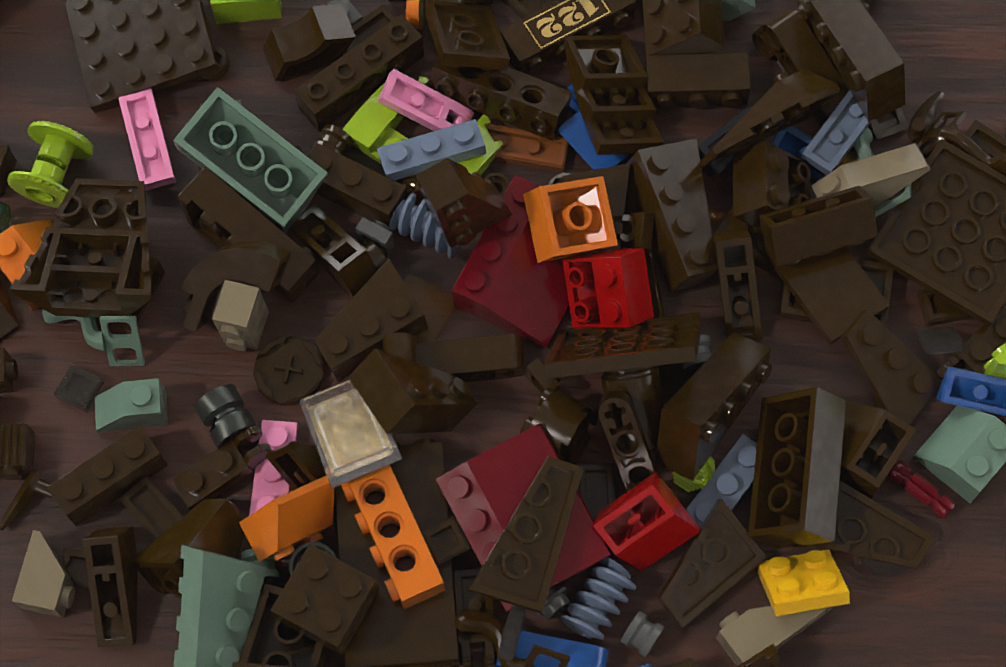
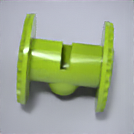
(56, 150)

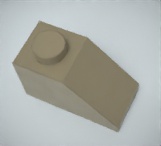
(43, 580)

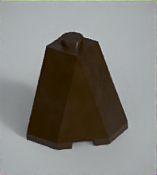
(208, 527)

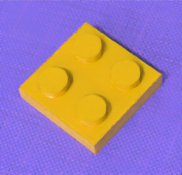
(803, 582)

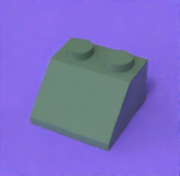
(965, 451)

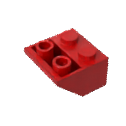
(608, 288)
(645, 523)

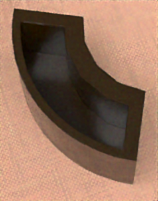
(308, 41)

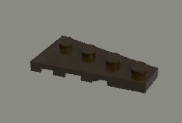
(529, 546)

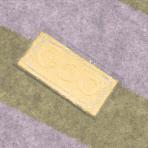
(347, 434)

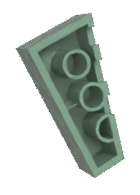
(215, 608)

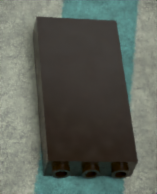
(388, 632)

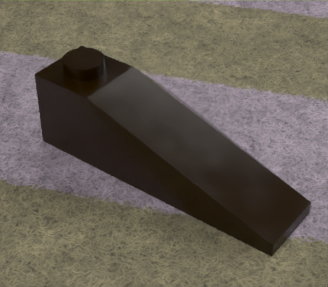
(784, 105)

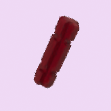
(921, 489)

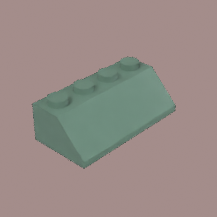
(251, 159)

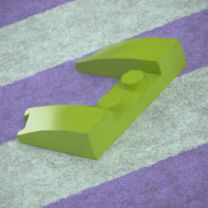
(375, 125)

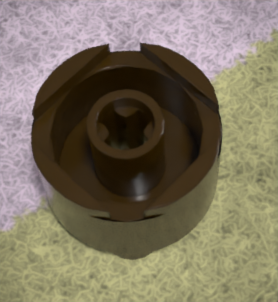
(565, 423)

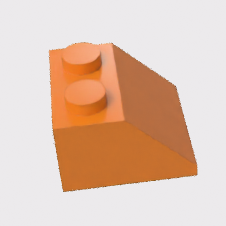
(570, 219)
(17, 245)
(290, 520)

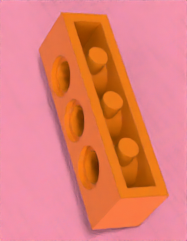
(424, 578)

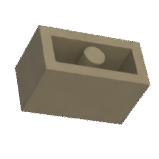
(240, 315)

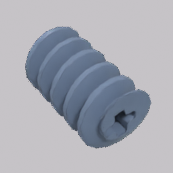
(419, 222)
(599, 599)

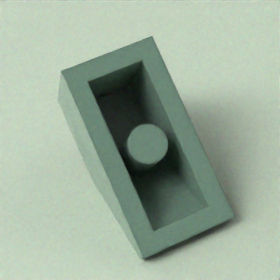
(132, 405)

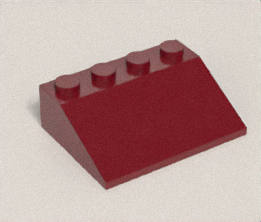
(507, 282)
(490, 489)

